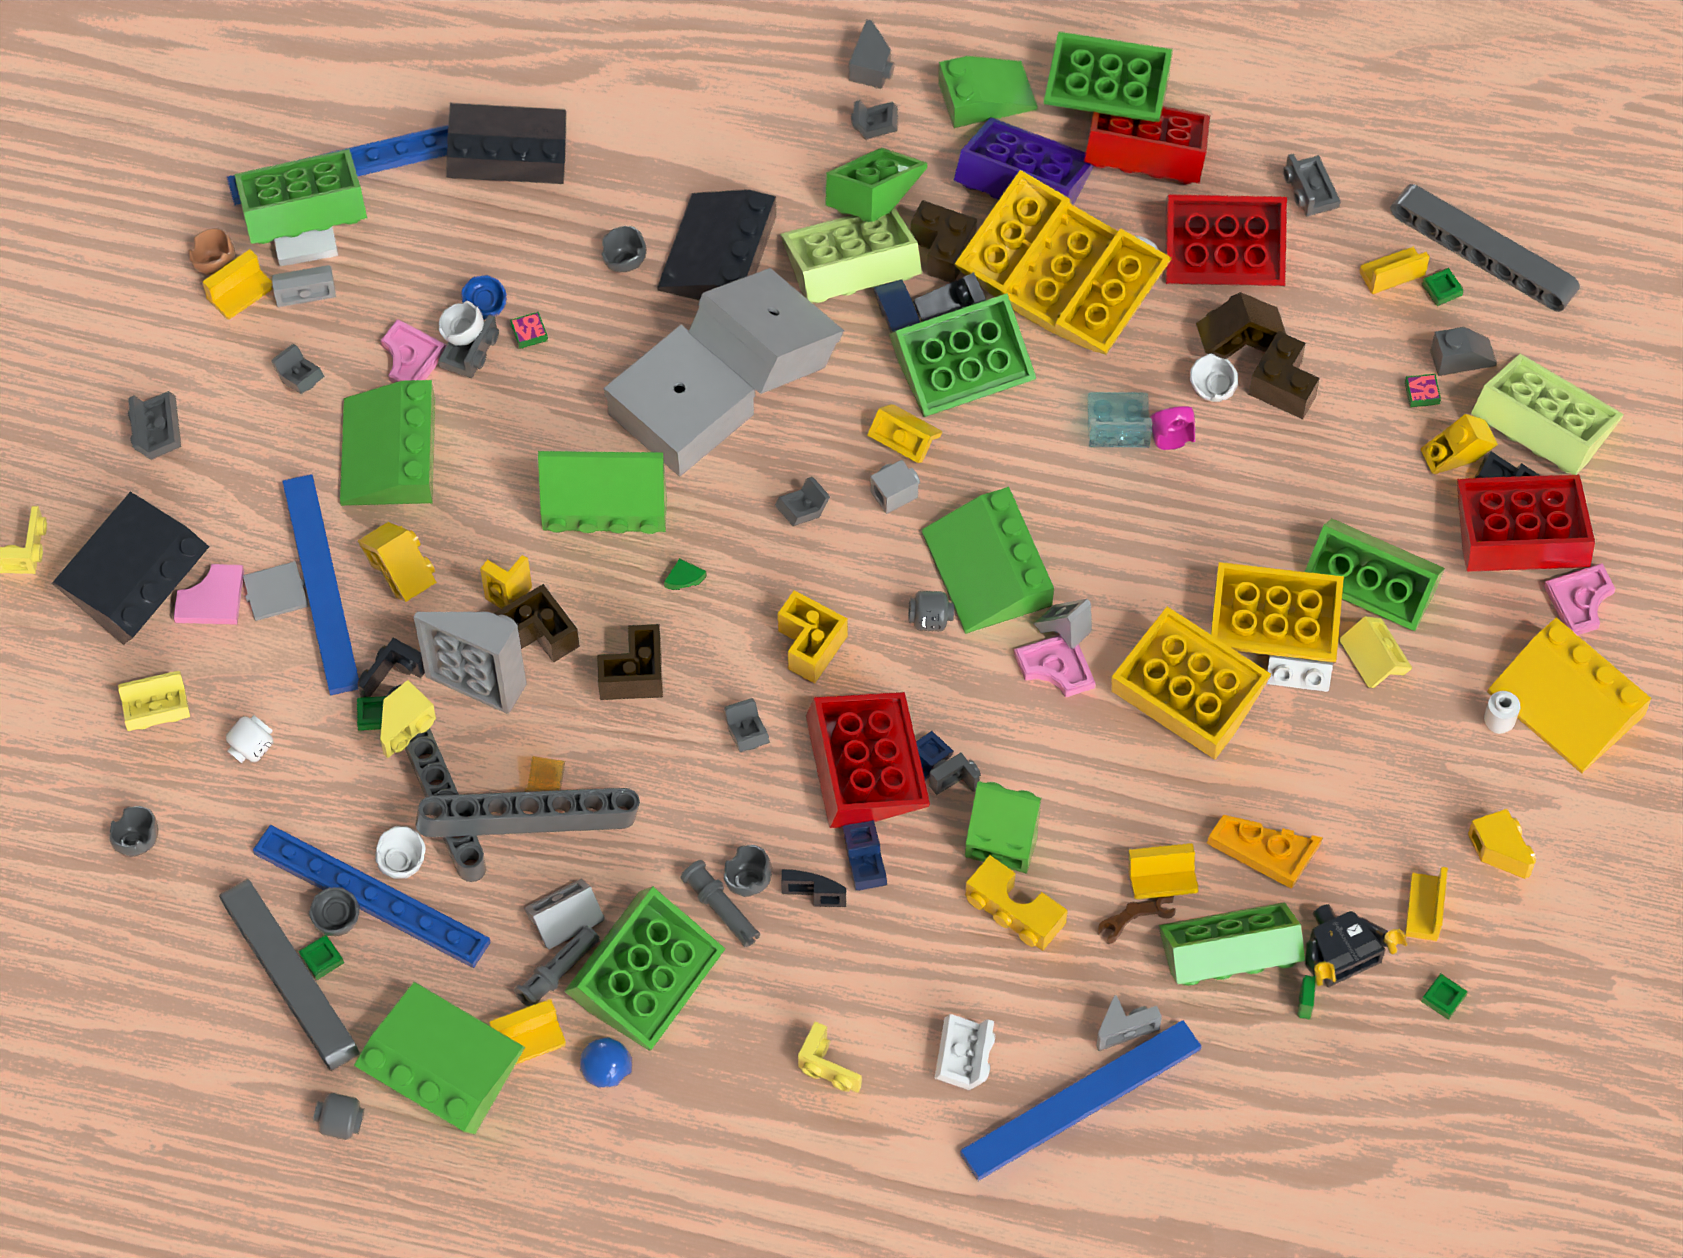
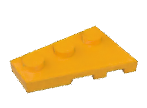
(1263, 849)

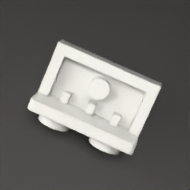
(1300, 673)
(964, 1052)

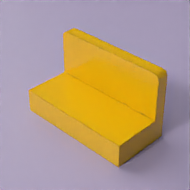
(1394, 269)
(237, 285)
(903, 432)
(503, 586)
(1163, 871)
(1426, 905)
(533, 1028)

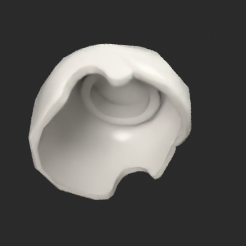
(461, 323)
(1213, 378)
(400, 852)

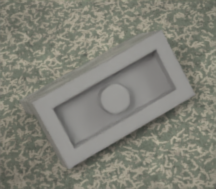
(303, 286)
(565, 913)

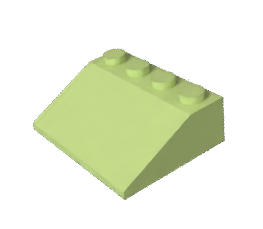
(851, 255)
(1546, 414)

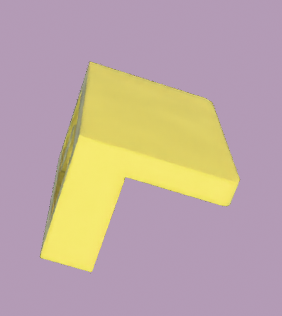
(1374, 651)

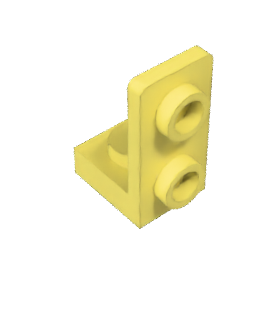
(24, 560)
(813, 1065)

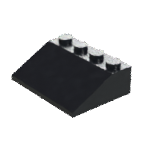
(506, 143)
(718, 241)
(130, 566)

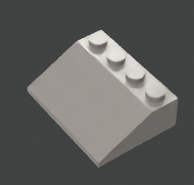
(473, 655)

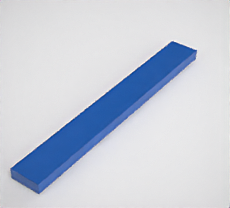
(387, 153)
(321, 585)
(373, 896)
(1080, 1100)

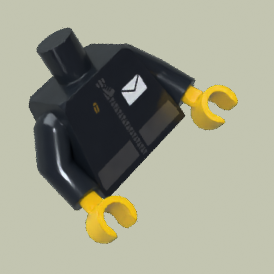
(1346, 945)

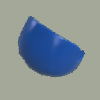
(486, 294)
(605, 1062)

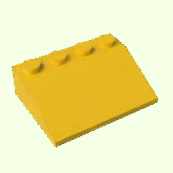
(1277, 611)
(1190, 682)
(1572, 695)

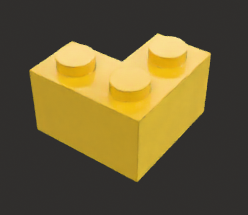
(398, 557)
(816, 634)

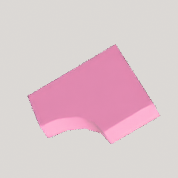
(412, 352)
(1579, 595)
(214, 599)
(1056, 663)

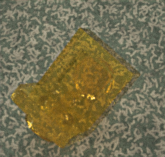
(545, 774)

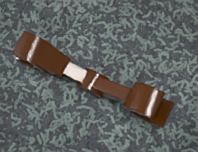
(1132, 911)

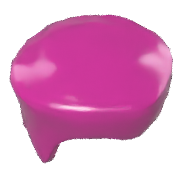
(1173, 427)

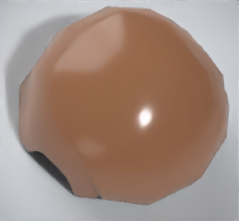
(212, 251)

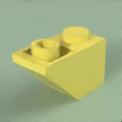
(403, 717)

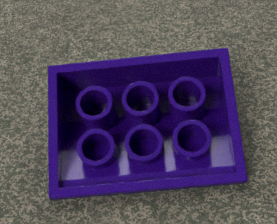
(1002, 150)

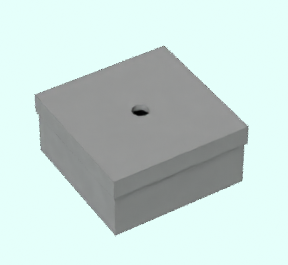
(765, 330)
(680, 400)

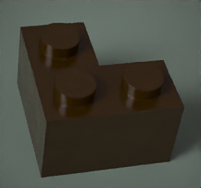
(945, 235)
(1239, 323)
(1281, 381)
(543, 620)
(633, 673)

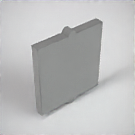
(275, 591)

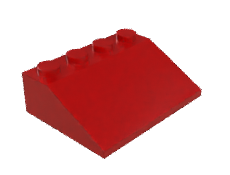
(1161, 149)
(1226, 240)
(1524, 523)
(866, 757)

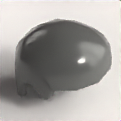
(624, 249)
(134, 831)
(748, 871)
(334, 911)

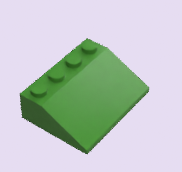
(1108, 76)
(300, 196)
(963, 355)
(389, 445)
(602, 491)
(989, 561)
(645, 968)
(440, 1058)

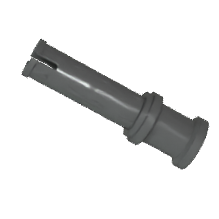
(711, 892)
(547, 976)

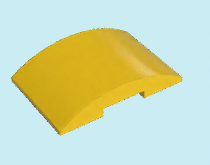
(1061, 264)

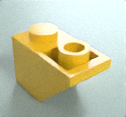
(1459, 444)
(1501, 844)

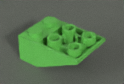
(1003, 826)

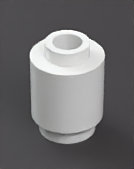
(1502, 712)

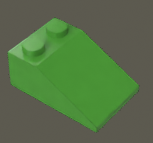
(984, 89)
(872, 183)

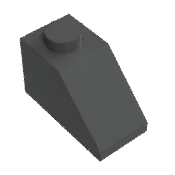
(871, 58)
(1461, 351)

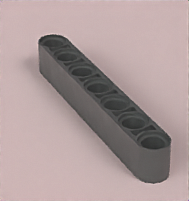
(1485, 247)
(436, 769)
(515, 821)
(289, 975)

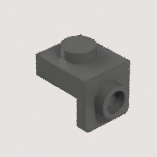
(875, 120)
(296, 370)
(803, 504)
(746, 725)
(949, 772)

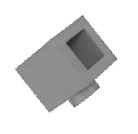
(894, 486)

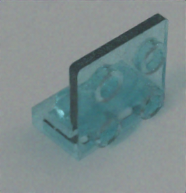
(1119, 419)

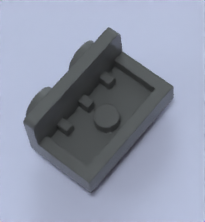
(1311, 185)
(470, 357)
(154, 425)

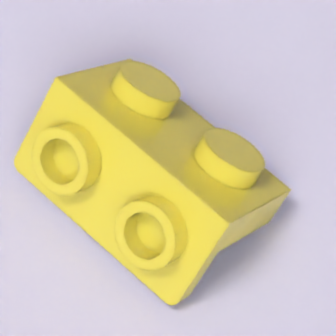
(154, 700)

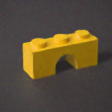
(1034, 922)

